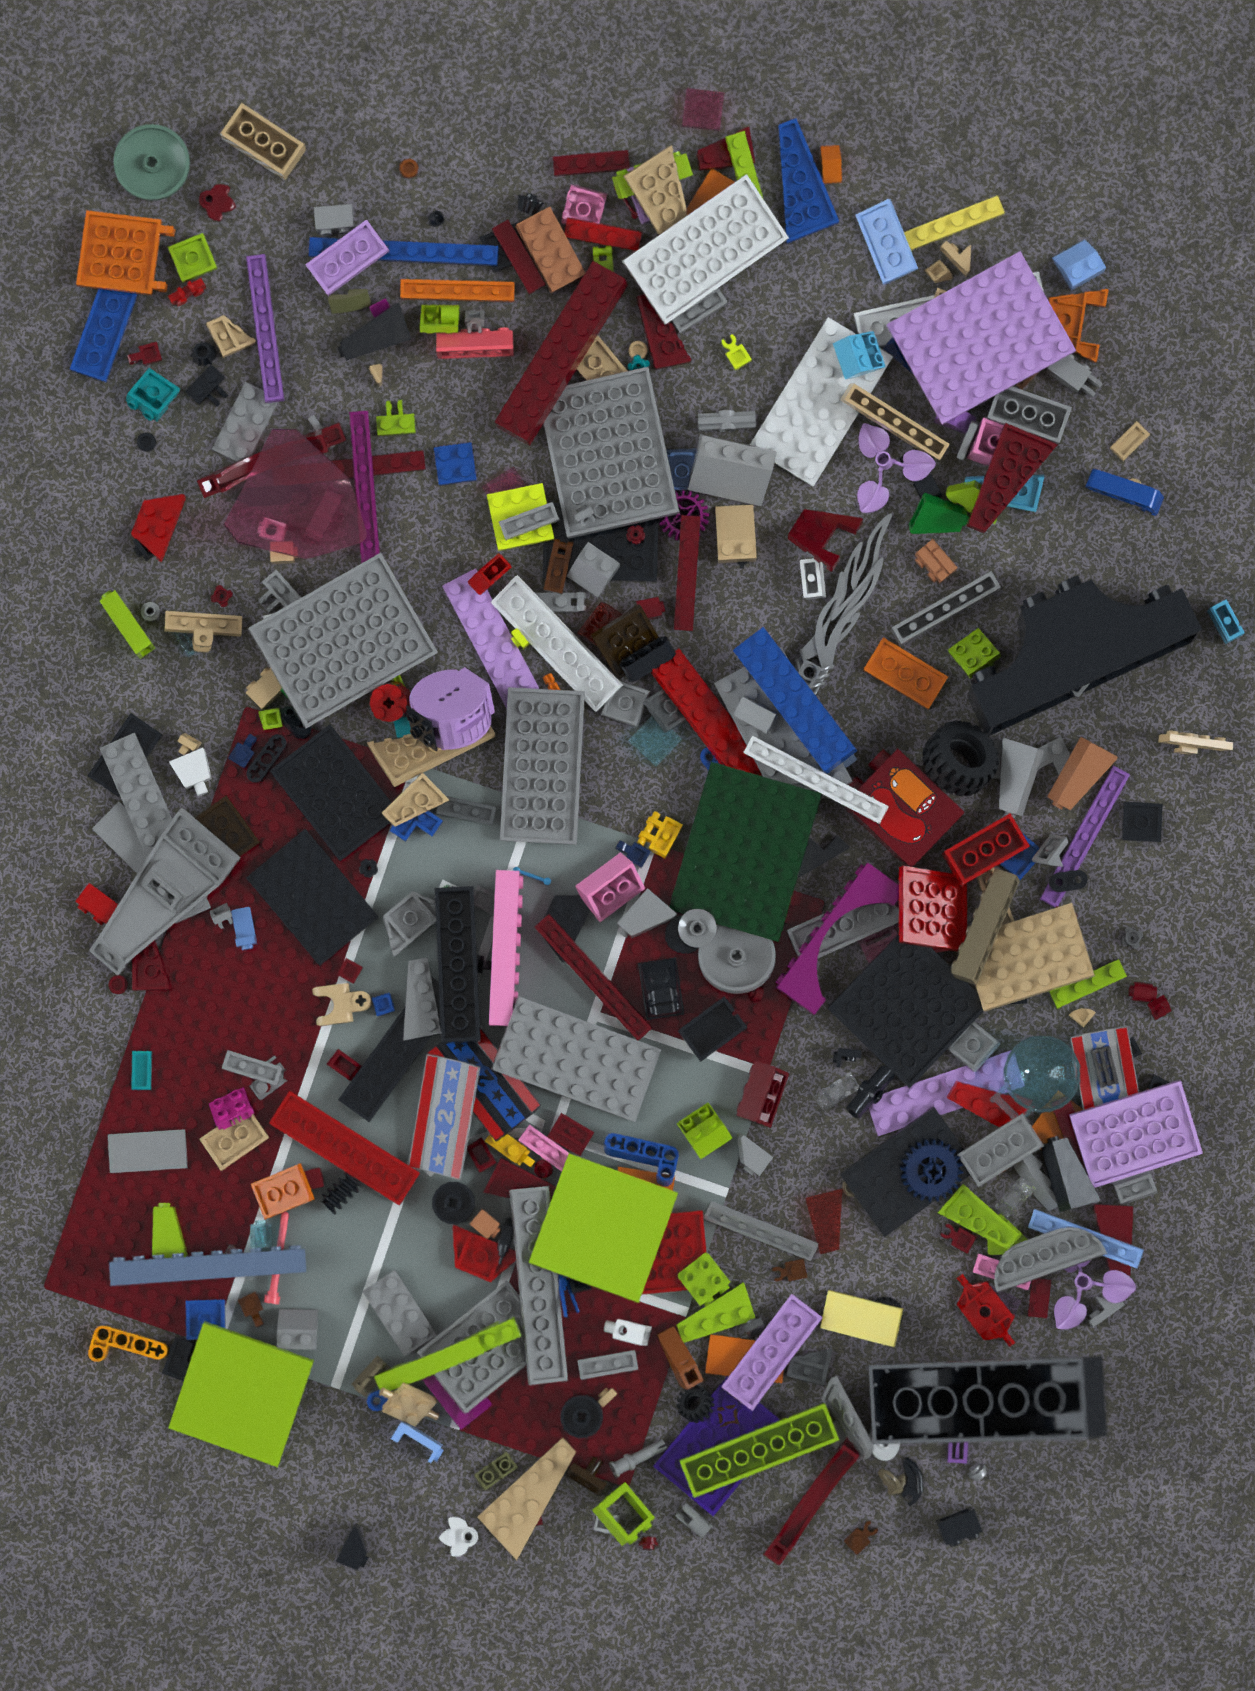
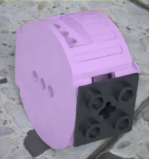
(450, 709)

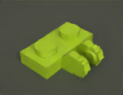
(395, 424)

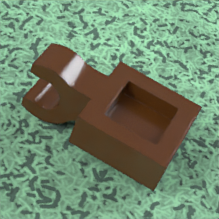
(251, 1307)

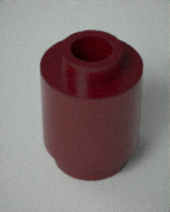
(1142, 992)

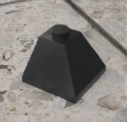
(354, 1550)

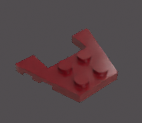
(816, 528)

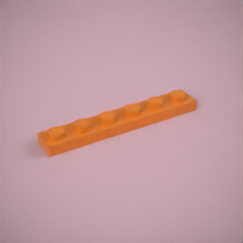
(457, 290)

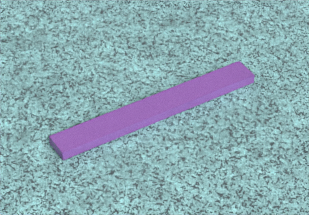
(265, 328)
(1088, 830)

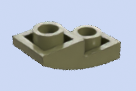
(354, 300)
(495, 1471)

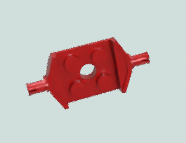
(980, 1295)

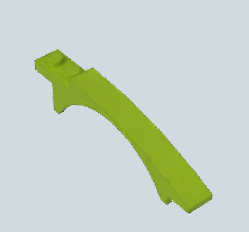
(466, 1349)

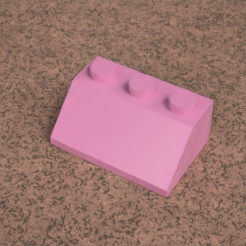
(610, 886)

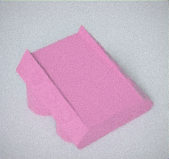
(584, 204)

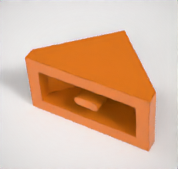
(831, 164)

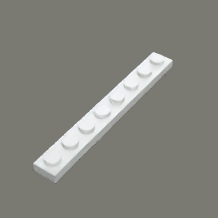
(816, 779)

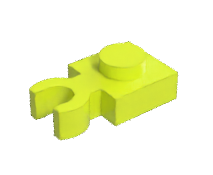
(737, 354)

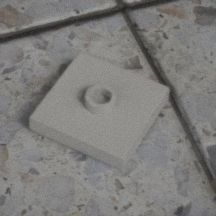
(626, 705)
(974, 1046)

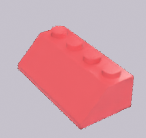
(475, 344)

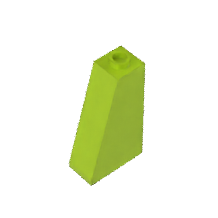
(127, 624)
(167, 1232)

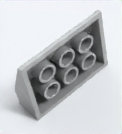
(731, 470)

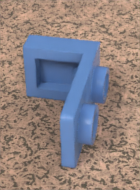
(244, 928)

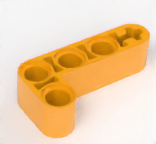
(130, 1345)

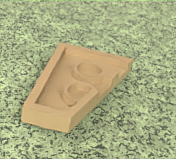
(414, 801)

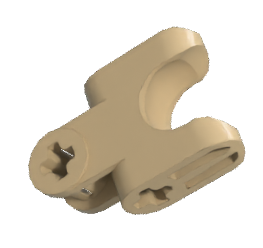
(344, 1003)

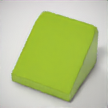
(270, 718)

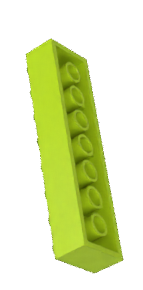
(759, 1450)

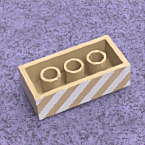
(263, 141)

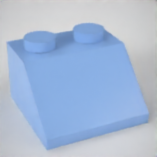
(1079, 264)

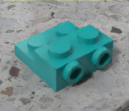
(152, 395)

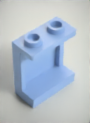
(419, 1436)

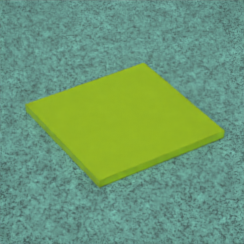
(603, 1228)
(241, 1394)

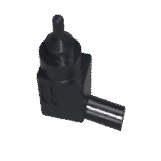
(505, 1238)

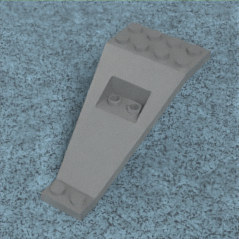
(186, 864)

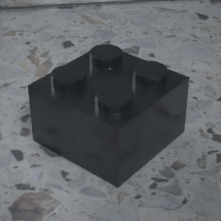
(959, 1526)

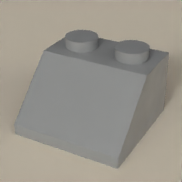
(593, 569)
(297, 1329)

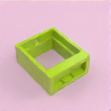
(612, 1525)

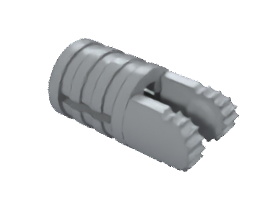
(697, 1524)

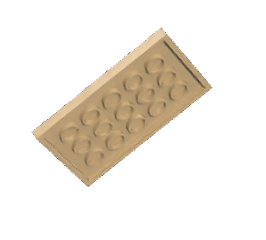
(1034, 958)

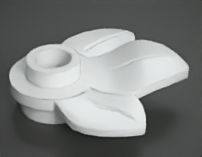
(456, 1536)

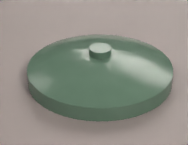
(151, 162)

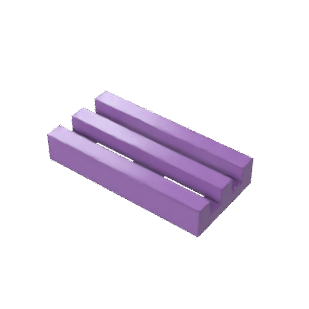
(957, 1460)

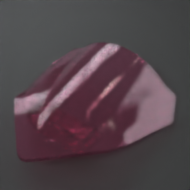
(296, 501)

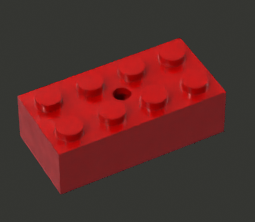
(1000, 838)

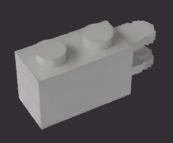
(1073, 375)

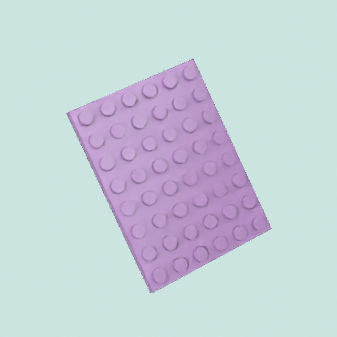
(981, 338)

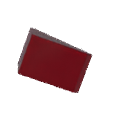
(344, 1065)
(481, 1155)

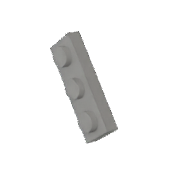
(700, 311)
(529, 521)
(252, 1068)
(607, 1364)

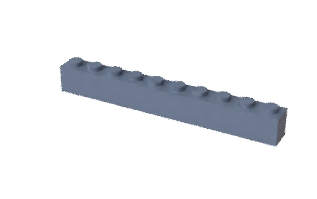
(207, 1267)

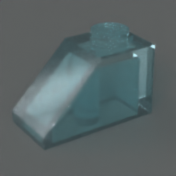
(261, 1234)

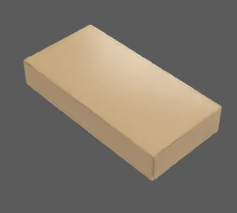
(1129, 441)

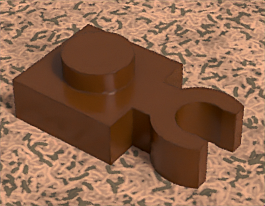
(793, 1270)
(858, 1539)

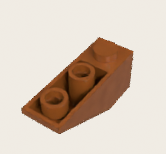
(679, 1359)

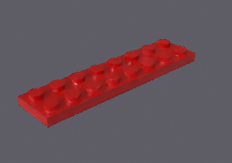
(704, 713)
(344, 1148)

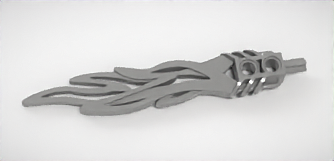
(816, 645)

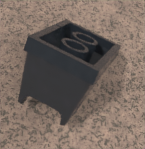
(661, 988)

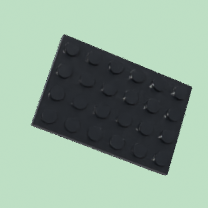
(636, 561)
(333, 792)
(312, 897)
(878, 1179)

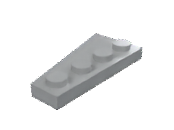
(846, 1416)

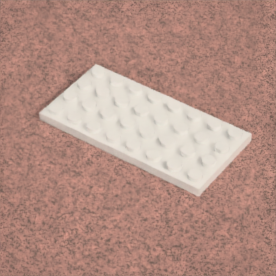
(705, 249)
(808, 415)

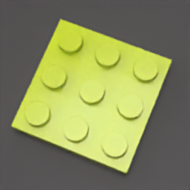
(514, 502)

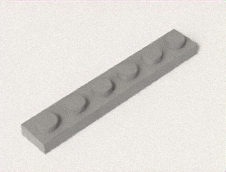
(760, 1231)

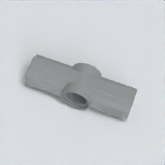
(726, 420)

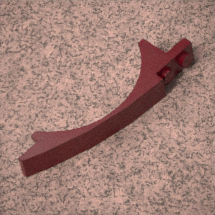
(239, 471)
(811, 1502)

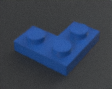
(427, 822)

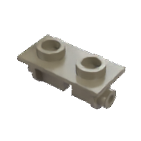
(365, 1381)

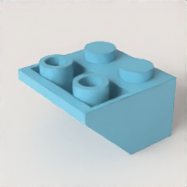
(859, 354)

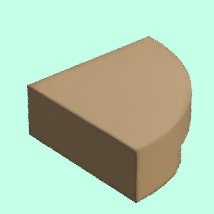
(1082, 1016)

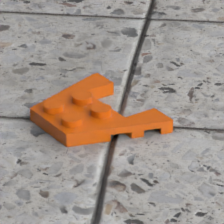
(1071, 311)

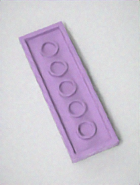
(771, 1352)

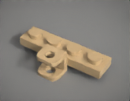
(203, 627)
(1190, 742)

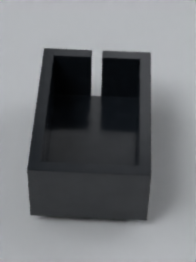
(712, 1029)

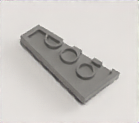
(421, 1006)

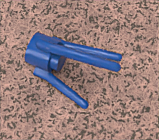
(563, 1283)

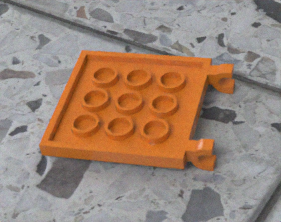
(121, 253)

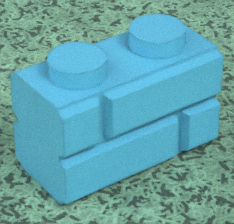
(1225, 621)

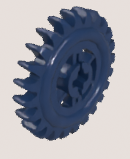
(932, 1151)

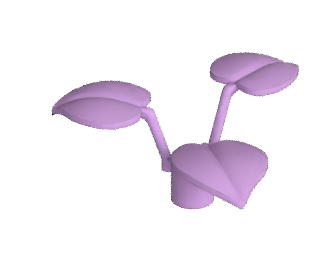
(874, 442)
(1116, 1289)

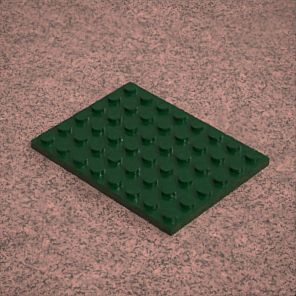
(745, 850)

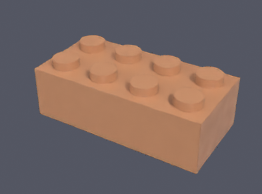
(550, 250)

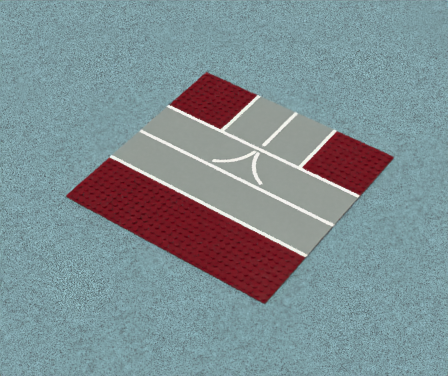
(265, 1008)

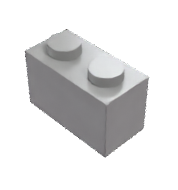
(334, 219)

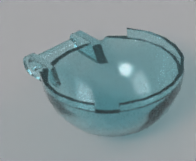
(1039, 1076)

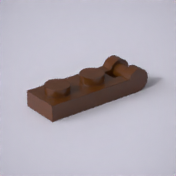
(558, 567)

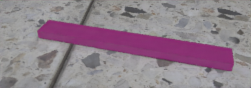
(364, 481)

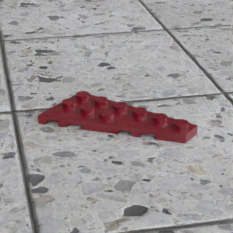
(1011, 466)

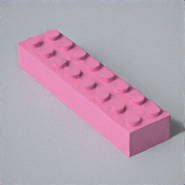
(505, 946)

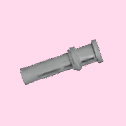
(629, 1461)

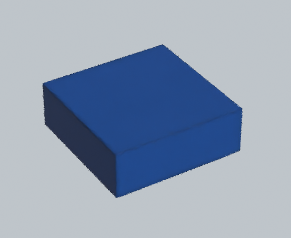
(383, 1004)

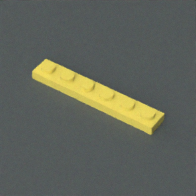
(954, 223)

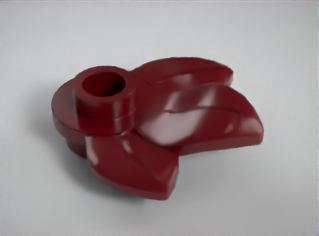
(220, 201)

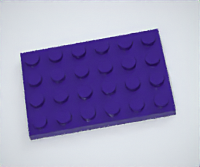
(706, 1434)

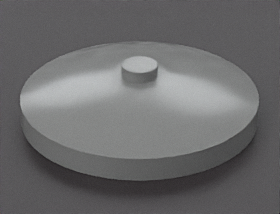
(737, 960)

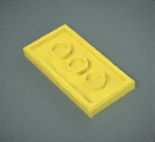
(861, 1318)

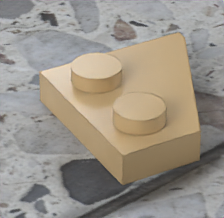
(228, 337)

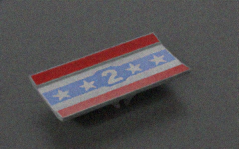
(1121, 1051)
(444, 1116)

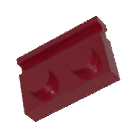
(570, 1134)

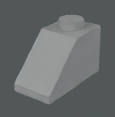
(752, 1155)

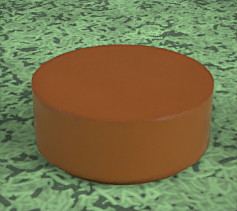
(409, 168)

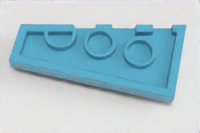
(1027, 497)

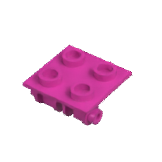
(229, 1107)

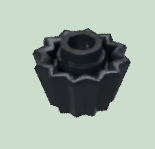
(529, 203)
(203, 353)

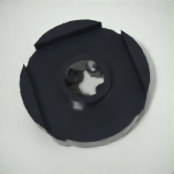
(673, 940)

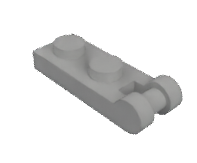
(562, 602)

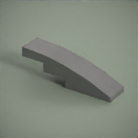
(1029, 1169)

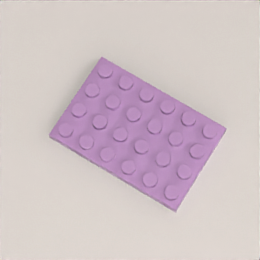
(1136, 1133)

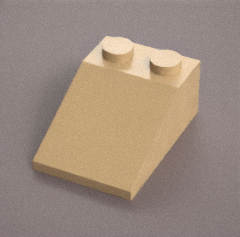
(735, 533)

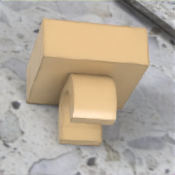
(189, 743)

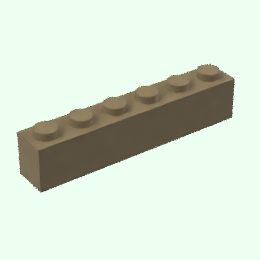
(985, 926)

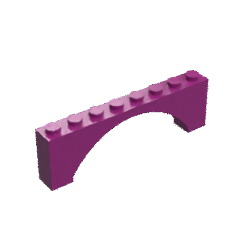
(801, 979)

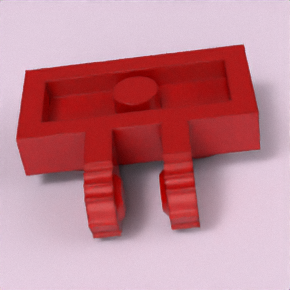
(182, 294)

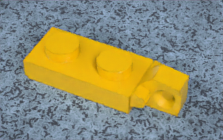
(511, 1149)

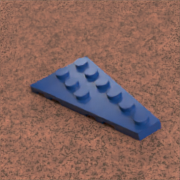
(804, 193)

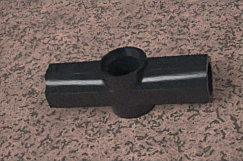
(870, 1091)

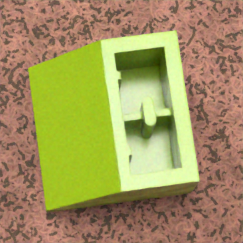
(704, 1130)

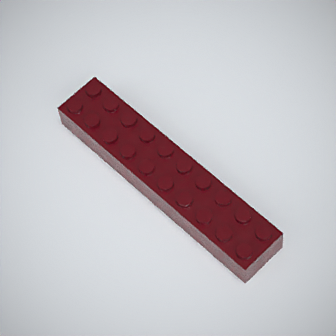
(561, 353)

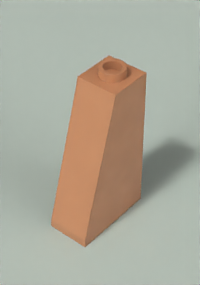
(1080, 773)

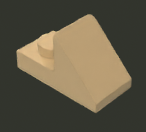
(962, 260)

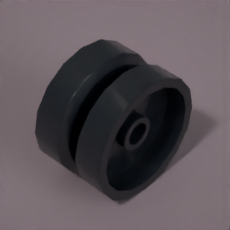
(443, 1197)
(578, 1427)

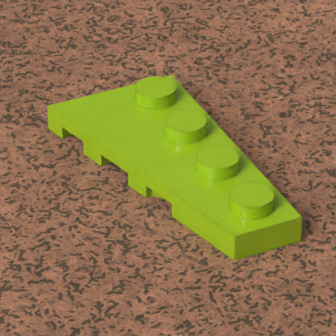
(723, 1313)

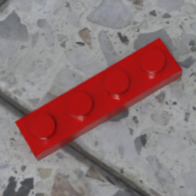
(602, 233)

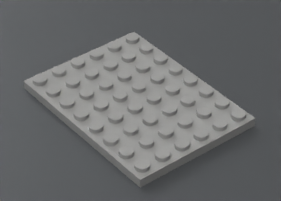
(610, 453)
(342, 640)

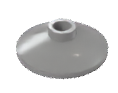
(704, 920)

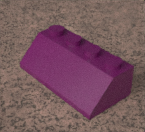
(451, 1407)

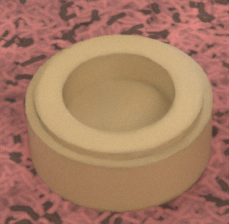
(638, 348)

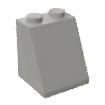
(645, 915)

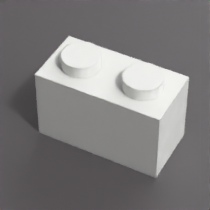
(812, 579)

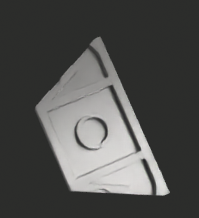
(409, 920)

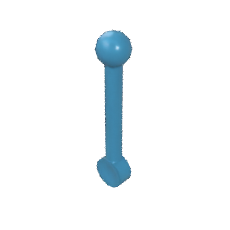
(547, 881)

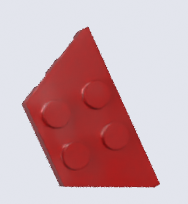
(157, 523)
(479, 1255)

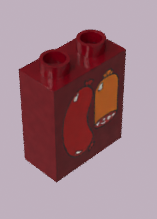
(917, 808)

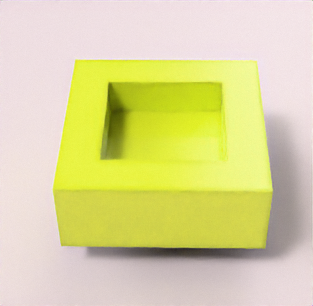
(518, 639)

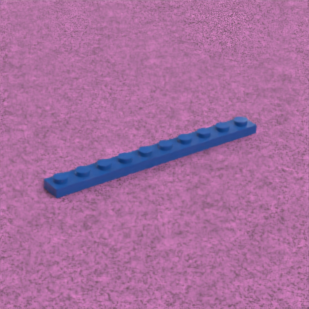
(424, 252)

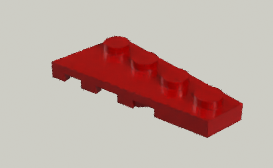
(977, 1101)

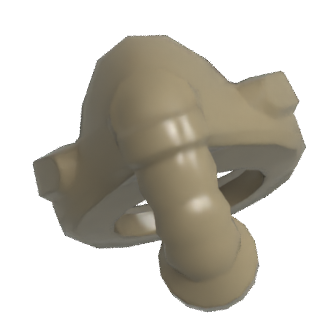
(895, 1486)

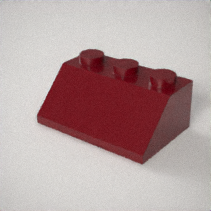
(762, 1094)

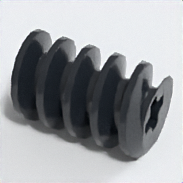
(340, 1193)

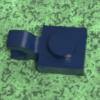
(241, 753)
(636, 853)

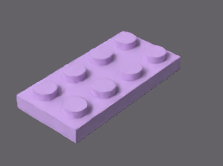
(347, 257)

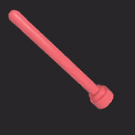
(272, 1295)

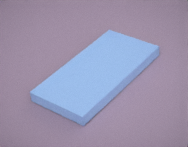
(886, 241)

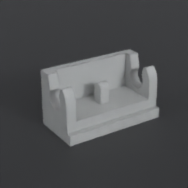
(756, 714)

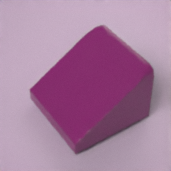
(379, 307)

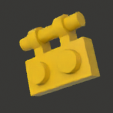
(665, 836)

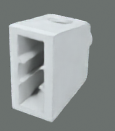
(193, 770)
(635, 1334)

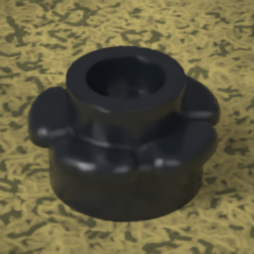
(373, 868)

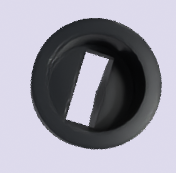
(436, 215)

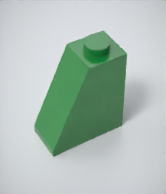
(937, 516)

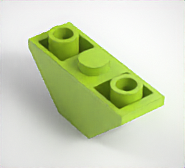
(964, 494)

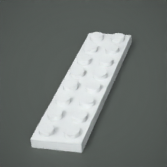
(556, 643)

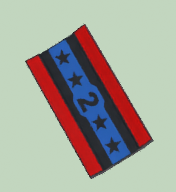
(499, 1099)

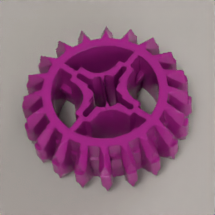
(676, 521)

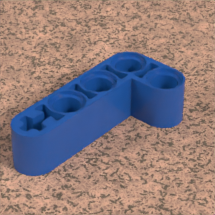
(1125, 490)
(640, 1155)

